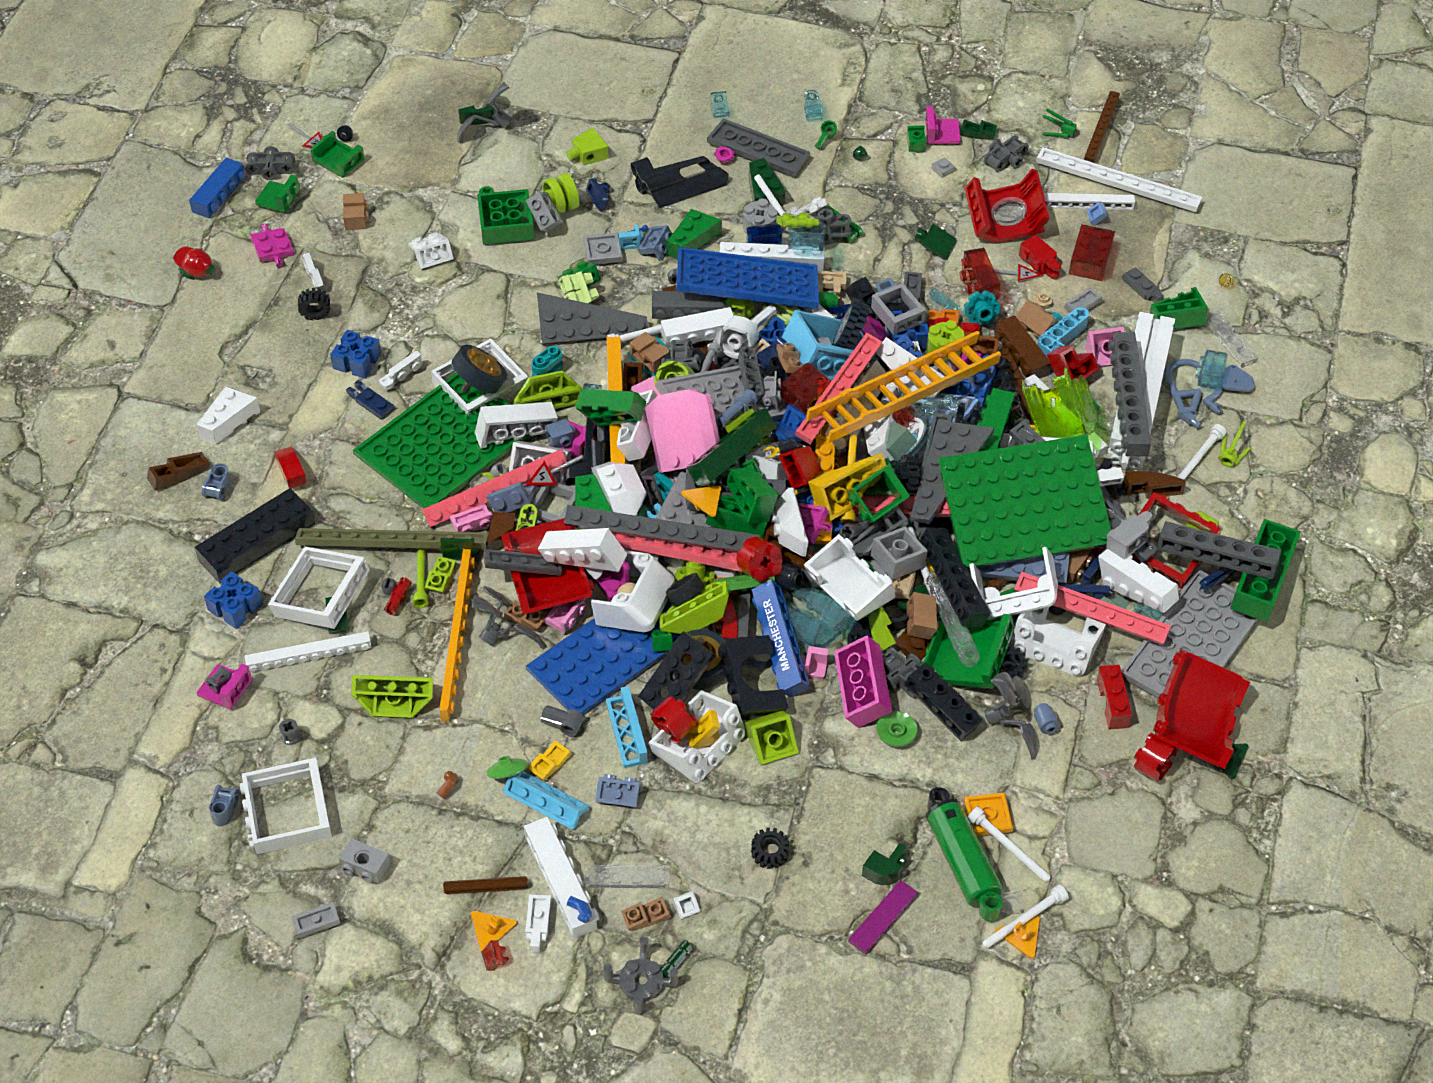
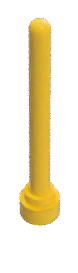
(850, 517)

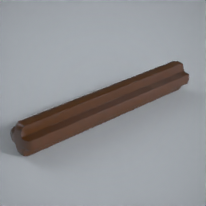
(483, 885)

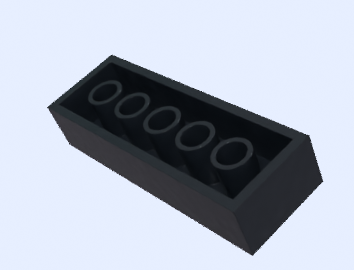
(254, 535)

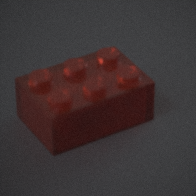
(1091, 252)
(978, 272)

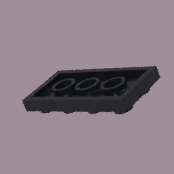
(675, 662)

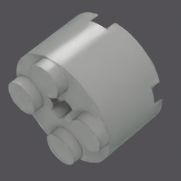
(759, 214)

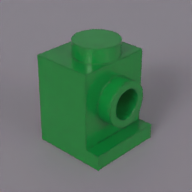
(916, 138)

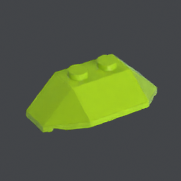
(550, 387)
(697, 612)
(392, 694)

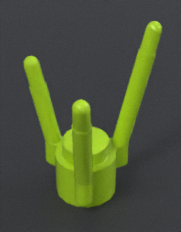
(1229, 457)

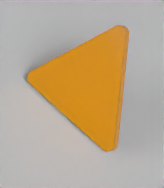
(704, 498)
(490, 927)
(1024, 936)

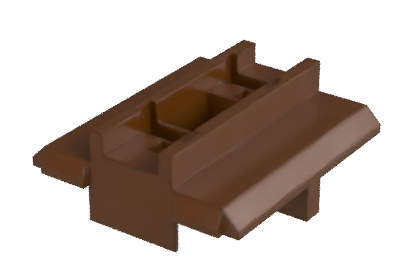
(912, 645)

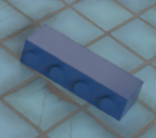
(217, 188)

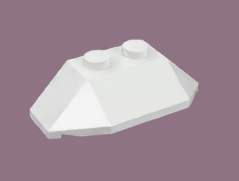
(620, 487)
(789, 523)

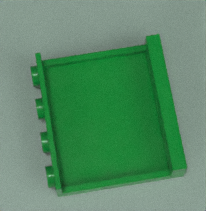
(991, 644)

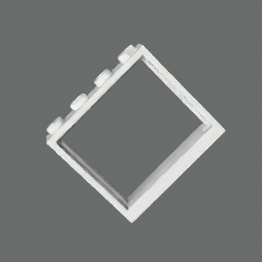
(506, 391)
(329, 618)
(280, 774)

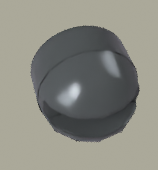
(392, 585)

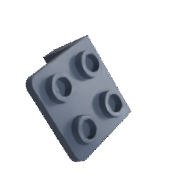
(511, 497)

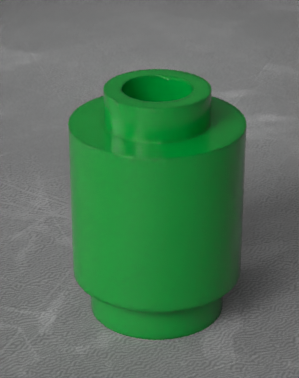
(828, 299)

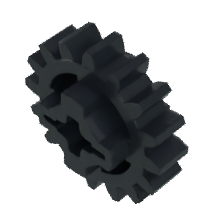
(909, 474)
(1011, 661)

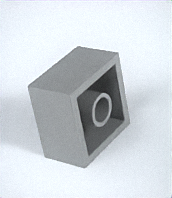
(898, 552)

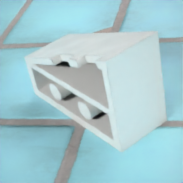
(225, 414)
(877, 436)

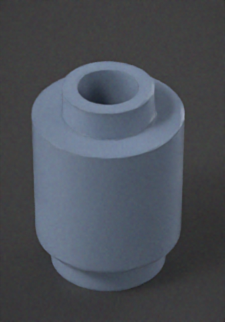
(1046, 718)

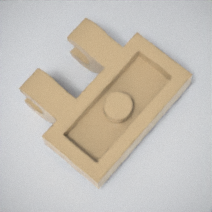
(832, 280)

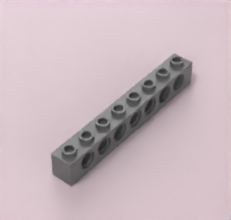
(1129, 394)

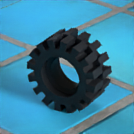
(313, 311)
(773, 838)

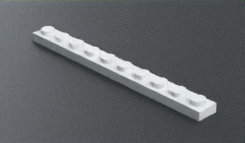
(1119, 179)

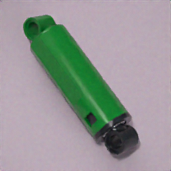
(964, 853)

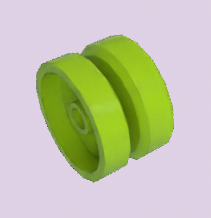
(562, 192)

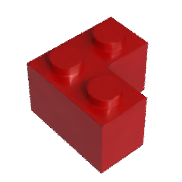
(1077, 365)

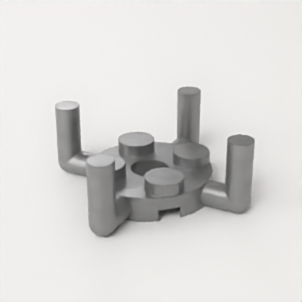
(641, 968)

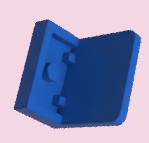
(790, 423)

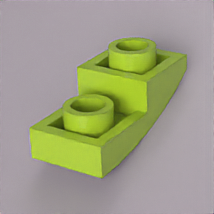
(441, 574)
(878, 624)

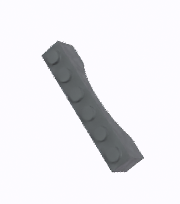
(863, 543)

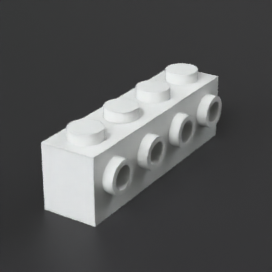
(696, 327)

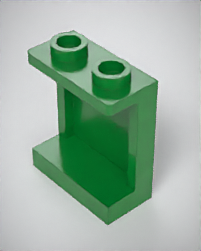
(336, 155)

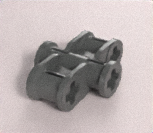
(1009, 152)
(266, 163)
(834, 224)
(682, 352)
(898, 669)

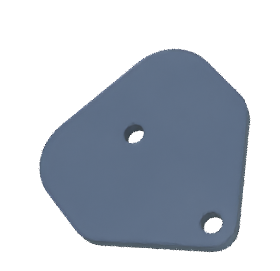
(1236, 379)

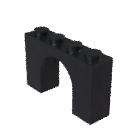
(749, 701)

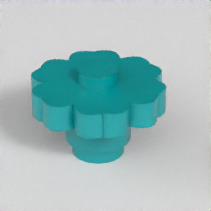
(982, 308)

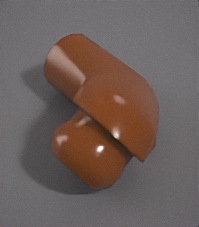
(451, 780)

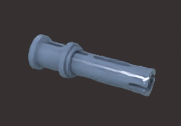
(740, 405)

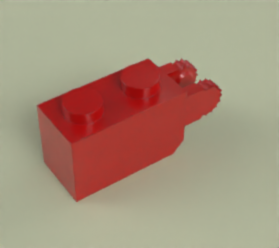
(1040, 256)

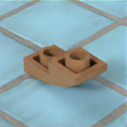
(789, 357)
(530, 620)
(645, 915)

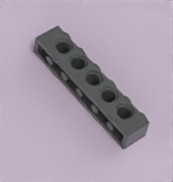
(1219, 550)

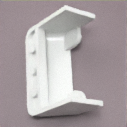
(1021, 601)
(646, 602)

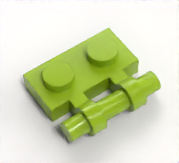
(795, 221)

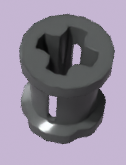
(212, 681)
(289, 731)

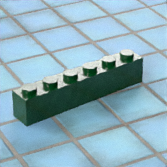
(731, 448)

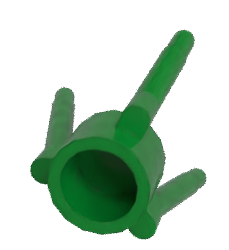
(1068, 127)

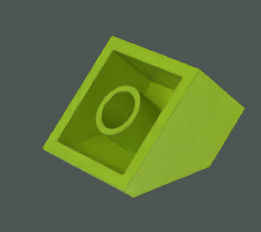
(772, 737)

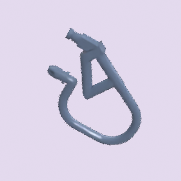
(1187, 413)

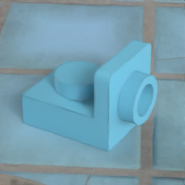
(630, 239)

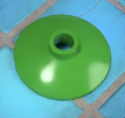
(898, 722)
(506, 767)

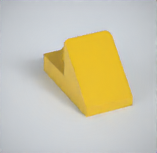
(706, 731)

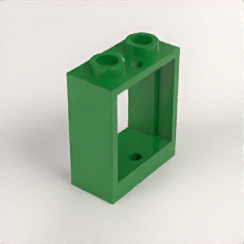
(893, 484)

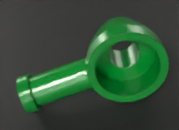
(826, 126)

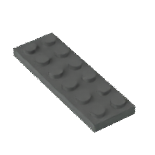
(757, 145)

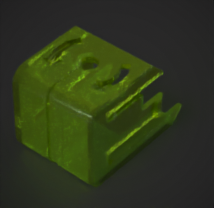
(1073, 410)

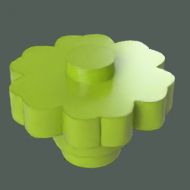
(693, 567)

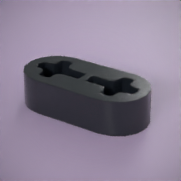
(857, 630)

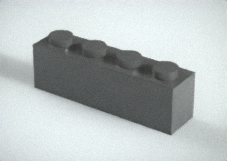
(679, 304)

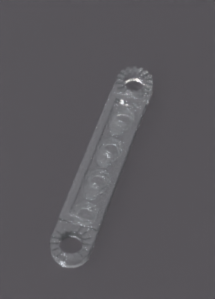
(959, 635)

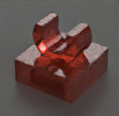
(903, 416)
(493, 955)

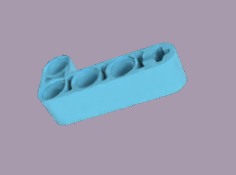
(1064, 330)

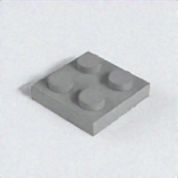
(602, 248)

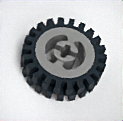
(851, 325)

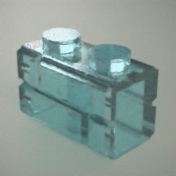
(1211, 369)

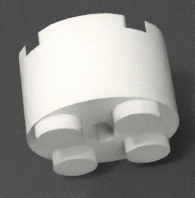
(736, 334)

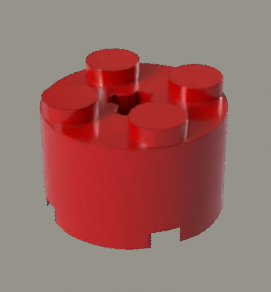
(759, 558)
(673, 719)
(1154, 758)

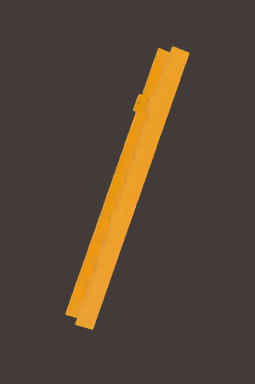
(908, 369)
(614, 384)

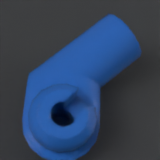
(582, 907)

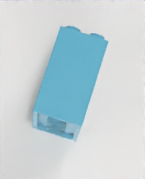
(804, 330)

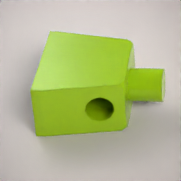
(588, 148)

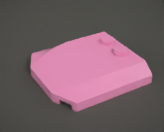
(681, 428)

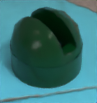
(860, 153)
(920, 235)

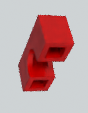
(1117, 704)

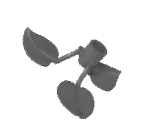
(499, 115)
(492, 629)
(1010, 689)

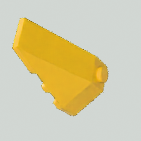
(832, 487)

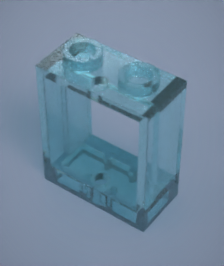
(803, 239)

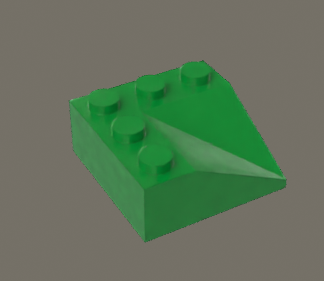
(505, 216)

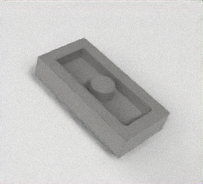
(315, 920)

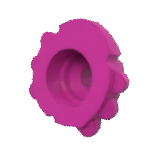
(724, 154)

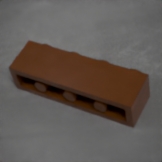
(1022, 347)

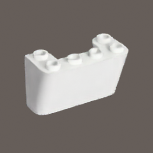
(849, 579)
(1055, 643)
(691, 762)

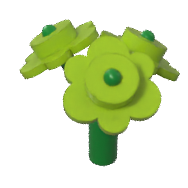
(747, 310)

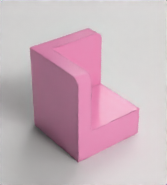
(816, 662)

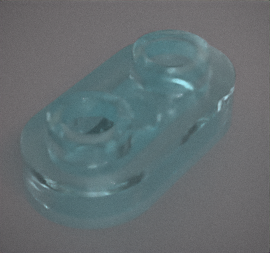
(938, 296)

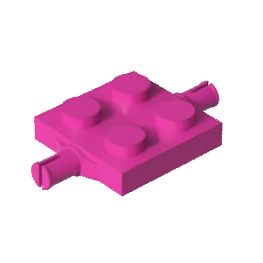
(272, 245)
(813, 520)

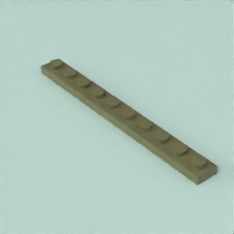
(383, 538)

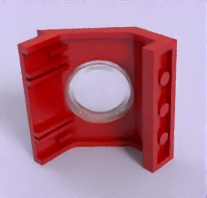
(1008, 211)

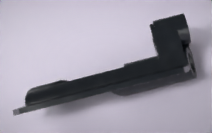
(668, 184)
(595, 453)

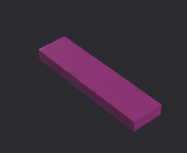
(882, 917)

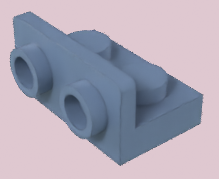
(656, 241)
(617, 791)

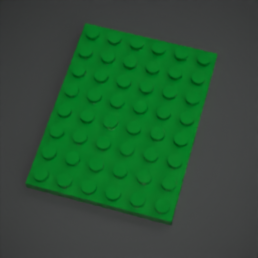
(433, 446)
(1025, 499)

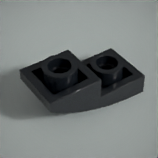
(1115, 489)

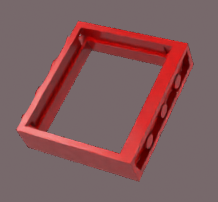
(1192, 518)

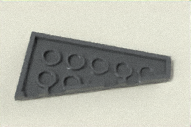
(577, 321)
(948, 440)

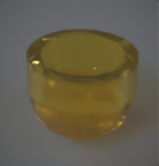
(1223, 280)

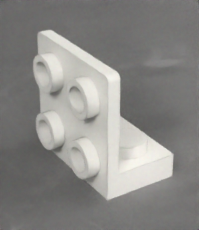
(431, 250)

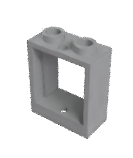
(903, 321)
(557, 490)

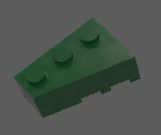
(762, 168)

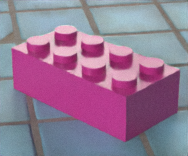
(862, 681)

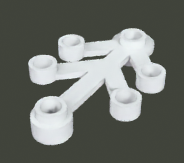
(816, 204)

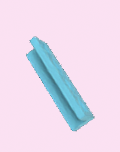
(635, 730)
(545, 799)

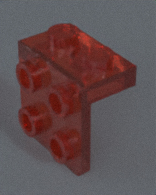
(804, 387)

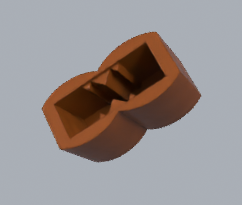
(986, 344)

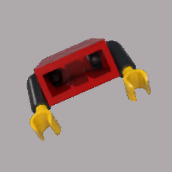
(798, 462)

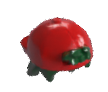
(193, 262)

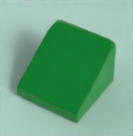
(661, 640)

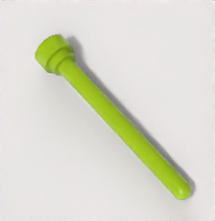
(420, 598)

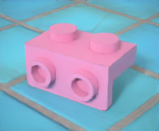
(472, 519)
(564, 616)

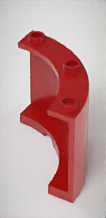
(544, 590)
(1200, 707)

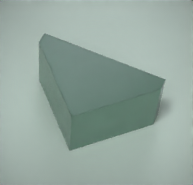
(899, 441)

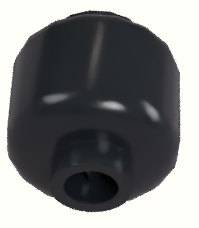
(789, 577)

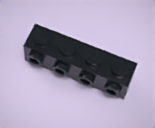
(943, 701)

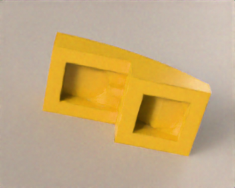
(550, 761)

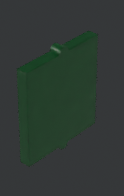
(938, 241)
(453, 548)

